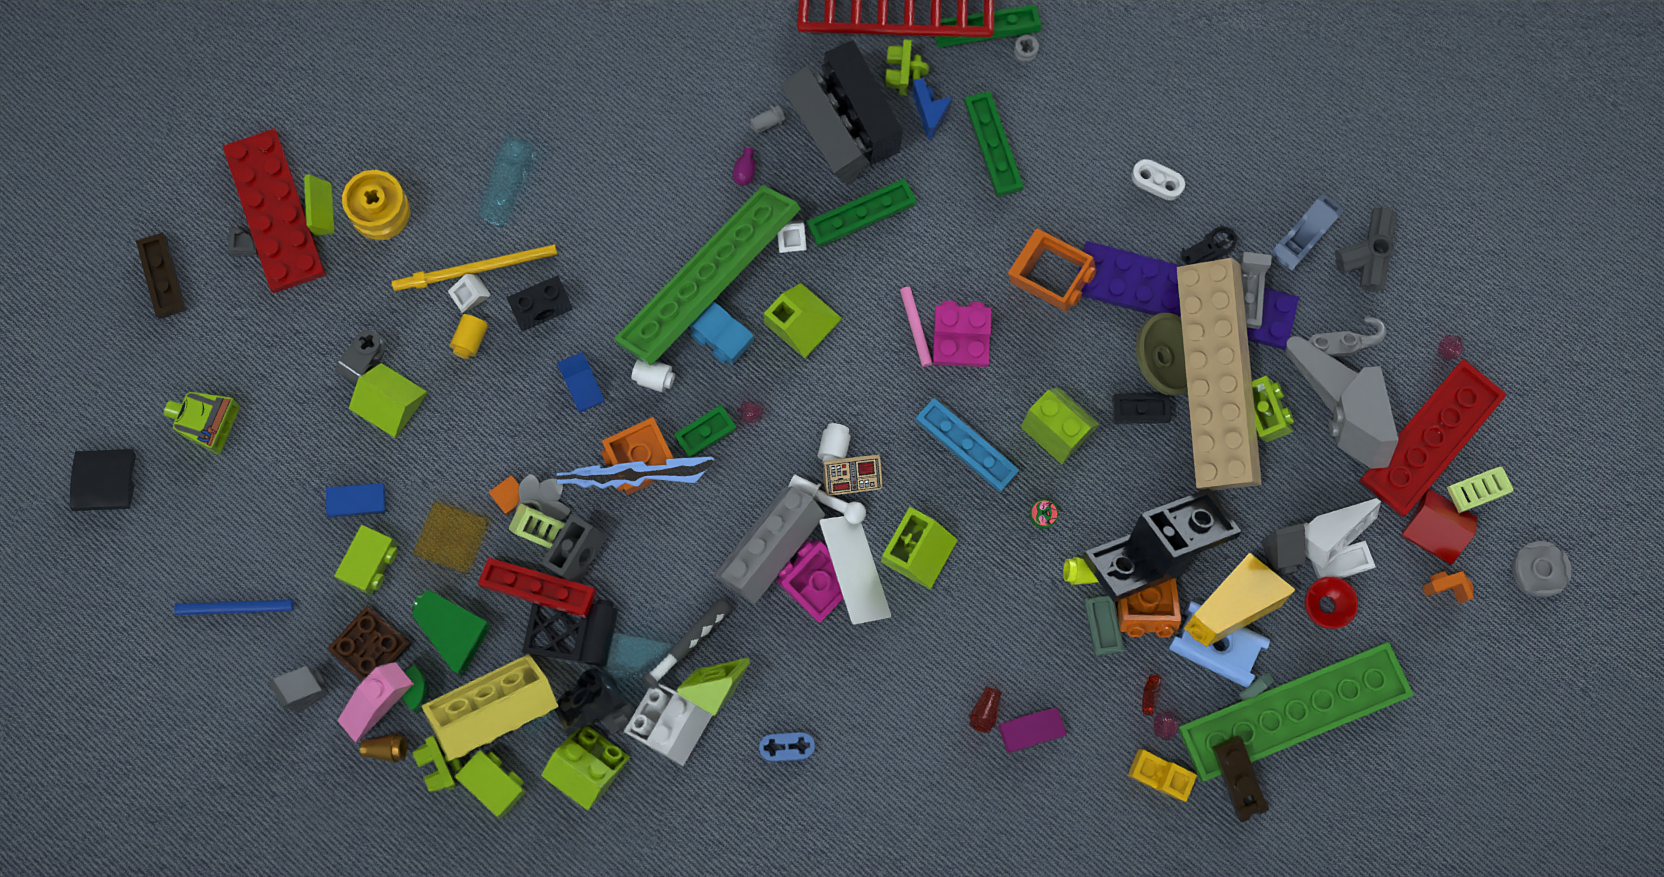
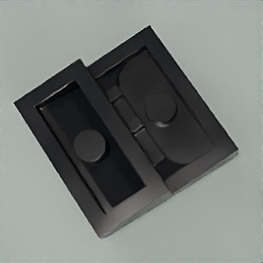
(102, 480)

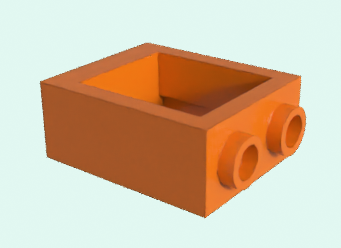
(1031, 253)

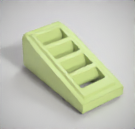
(1495, 481)
(521, 518)

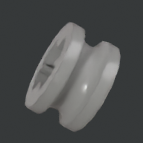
(1026, 40)

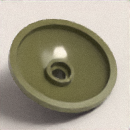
(1162, 353)

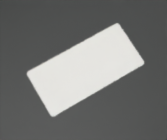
(855, 570)

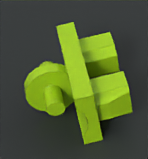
(899, 78)
(442, 778)

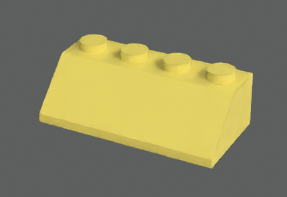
(490, 706)

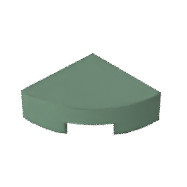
(1257, 687)

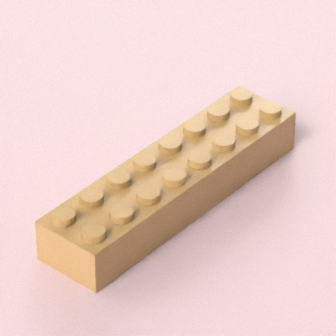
(1218, 375)

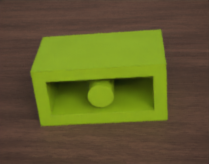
(367, 560)
(491, 783)

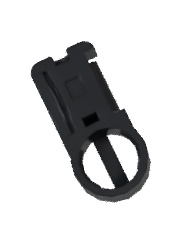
(1206, 250)

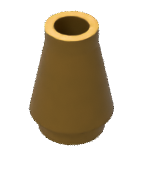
(385, 748)

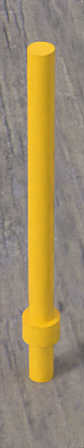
(422, 279)

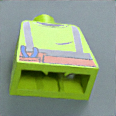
(204, 419)

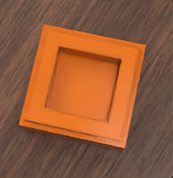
(506, 495)

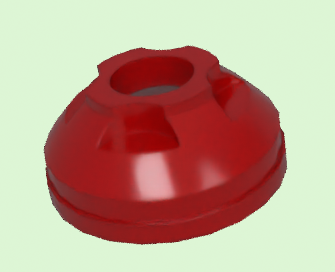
(1344, 602)

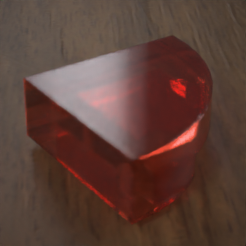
(1151, 694)

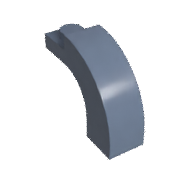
(1307, 232)

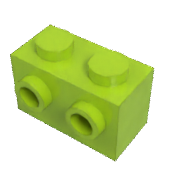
(1270, 415)

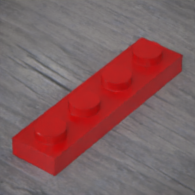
(537, 587)

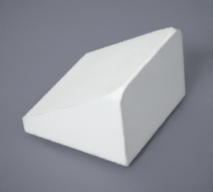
(792, 237)
(469, 292)

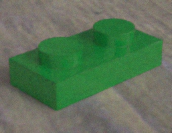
(705, 432)

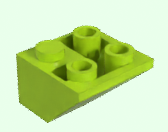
(801, 319)

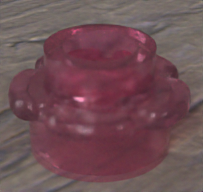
(1450, 347)
(750, 412)
(1165, 726)

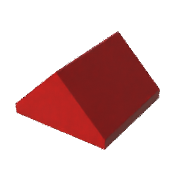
(1440, 527)

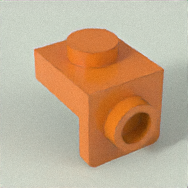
(1458, 582)

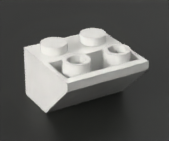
(668, 723)

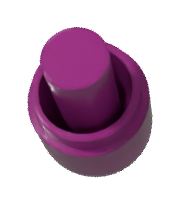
(744, 168)

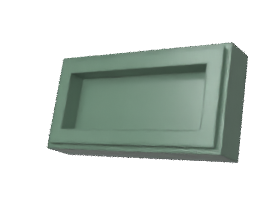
(1103, 625)

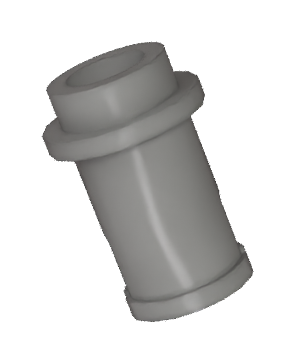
(767, 119)

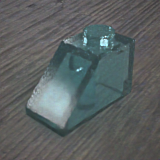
(634, 655)

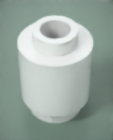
(656, 377)
(834, 442)

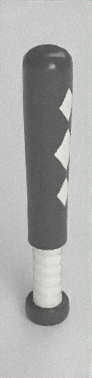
(699, 630)

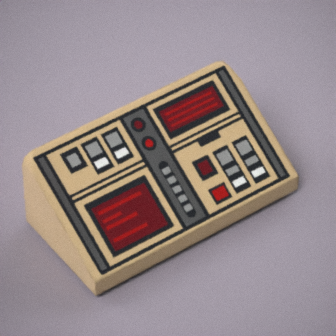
(852, 475)

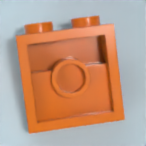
(637, 444)
(1151, 611)

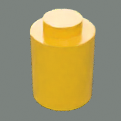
(468, 336)

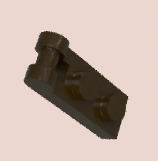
(1239, 778)

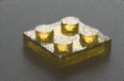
(451, 537)

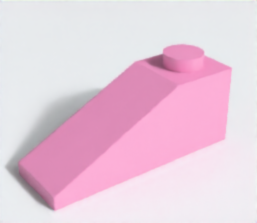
(373, 699)

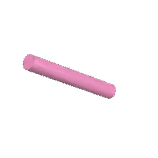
(916, 327)

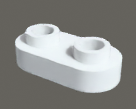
(1158, 178)

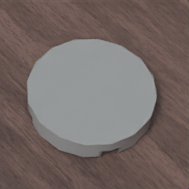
(1541, 569)

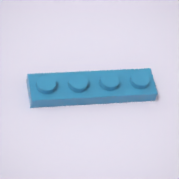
(967, 445)

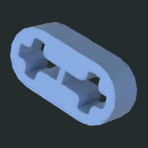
(788, 754)

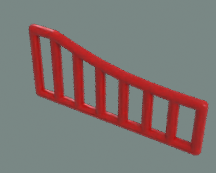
(907, 28)

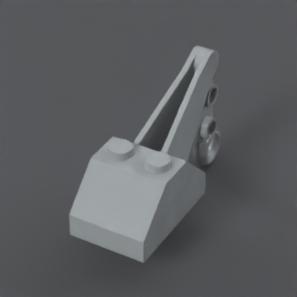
(1358, 401)

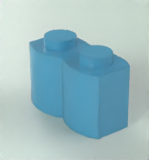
(721, 333)

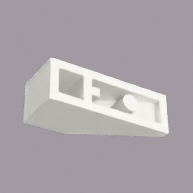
(1335, 530)

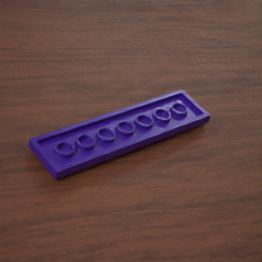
(1153, 288)

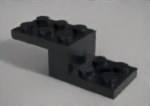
(1161, 544)

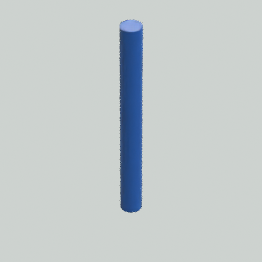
(234, 607)

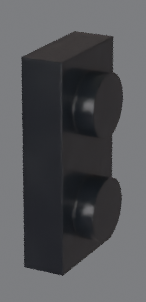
(1141, 408)

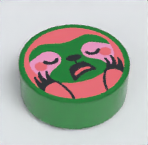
(1043, 514)

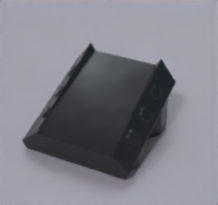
(588, 701)

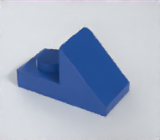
(930, 111)

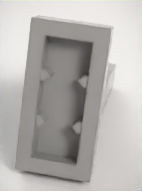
(1253, 280)

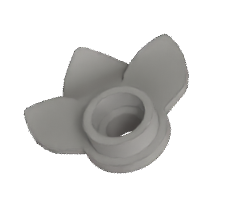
(543, 496)

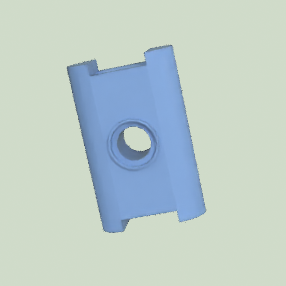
(1233, 662)

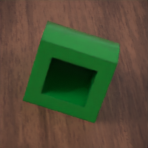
(418, 692)

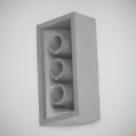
(770, 544)

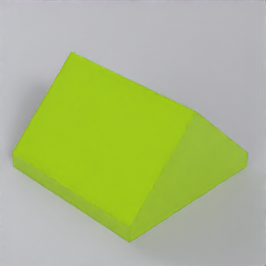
(386, 399)
(713, 685)

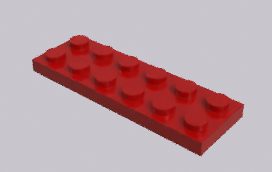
(273, 211)
(1434, 437)

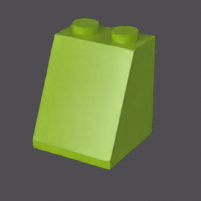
(1058, 424)

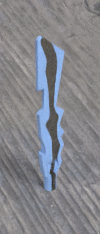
(634, 473)

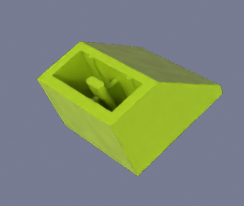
(919, 548)
(585, 766)

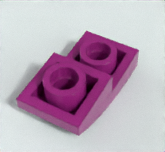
(1032, 730)

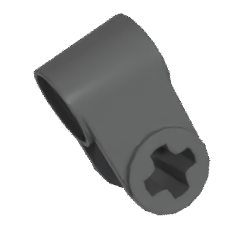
(358, 358)

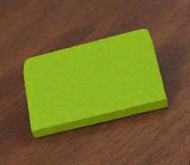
(318, 205)

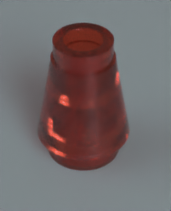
(985, 712)

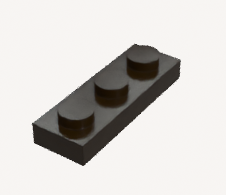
(160, 275)

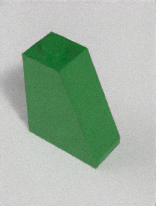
(450, 629)

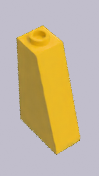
(1240, 600)

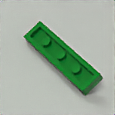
(1006, 24)
(993, 144)
(861, 213)

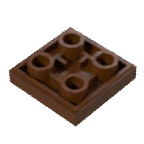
(368, 644)

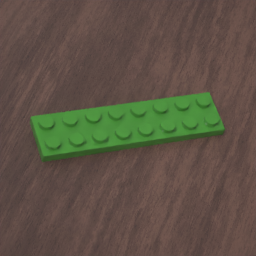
(707, 274)
(1299, 708)

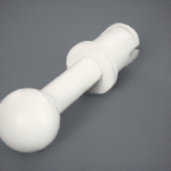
(853, 512)

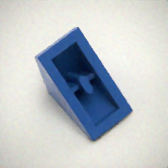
(580, 382)

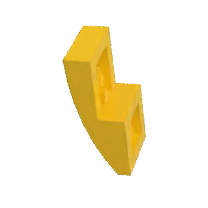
(1162, 775)

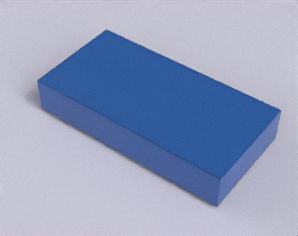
(355, 500)

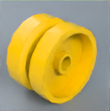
(376, 204)

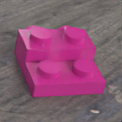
(961, 334)
(812, 580)

